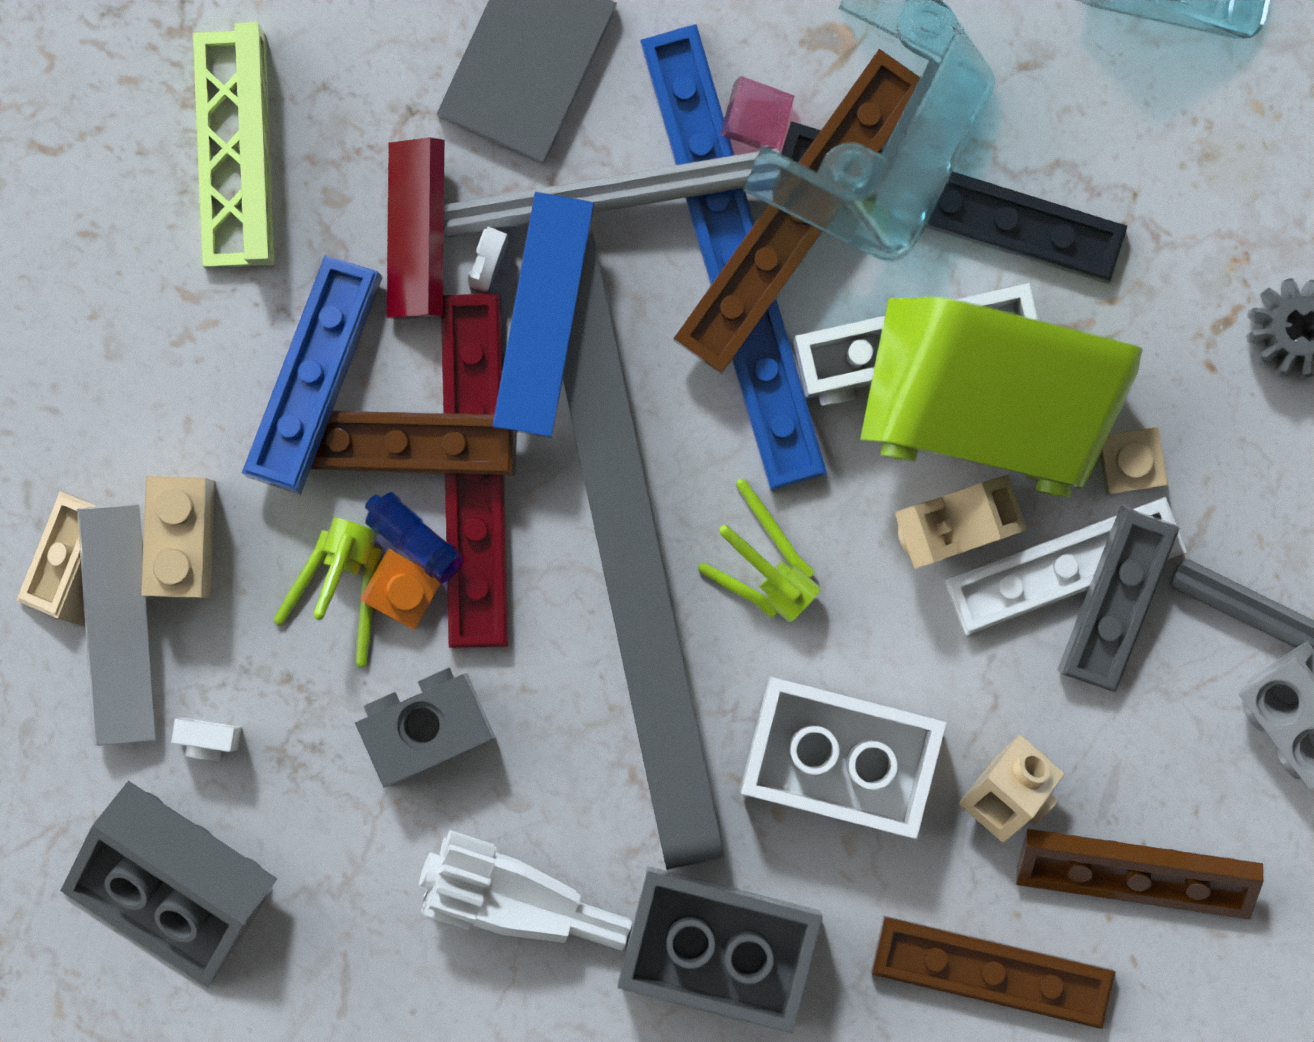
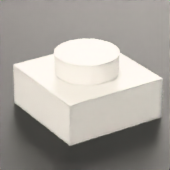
(205, 738)

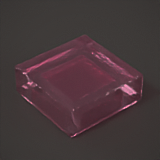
(757, 114)

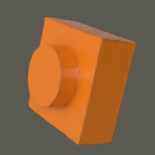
(400, 589)

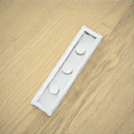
(1038, 574)

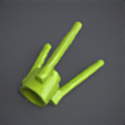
(346, 549)
(786, 587)

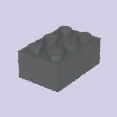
(720, 949)

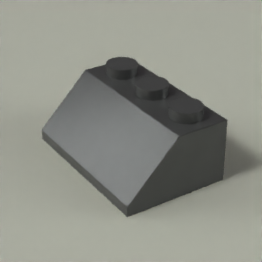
(167, 883)

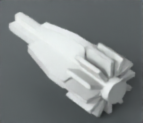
(509, 897)

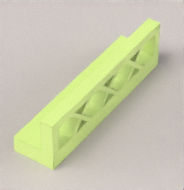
(253, 141)

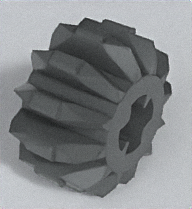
(1292, 306)

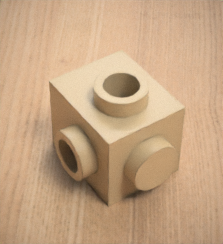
(1013, 789)

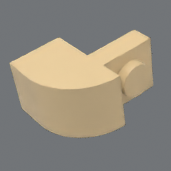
(960, 521)

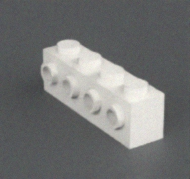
(845, 356)

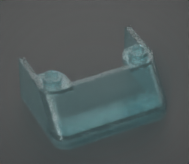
(888, 197)

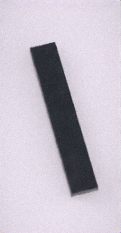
(1011, 220)

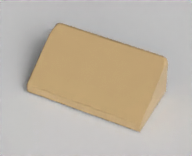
(55, 572)

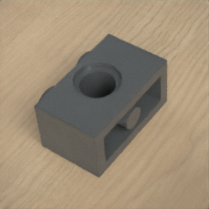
(398, 753)

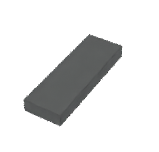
(1118, 599)

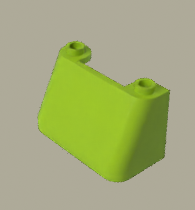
(996, 390)

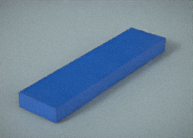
(543, 315)
(312, 374)

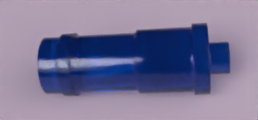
(411, 535)

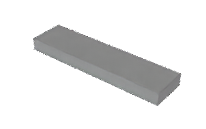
(116, 624)

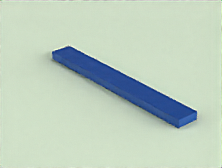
(721, 223)

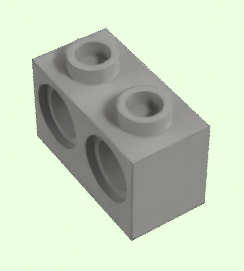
(1286, 723)

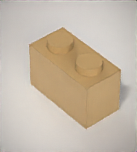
(178, 537)

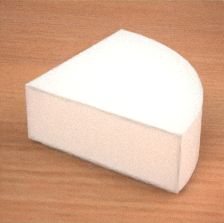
(490, 255)

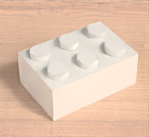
(842, 757)

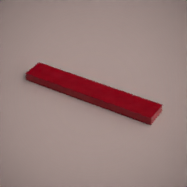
(474, 501)

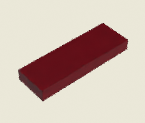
(415, 228)

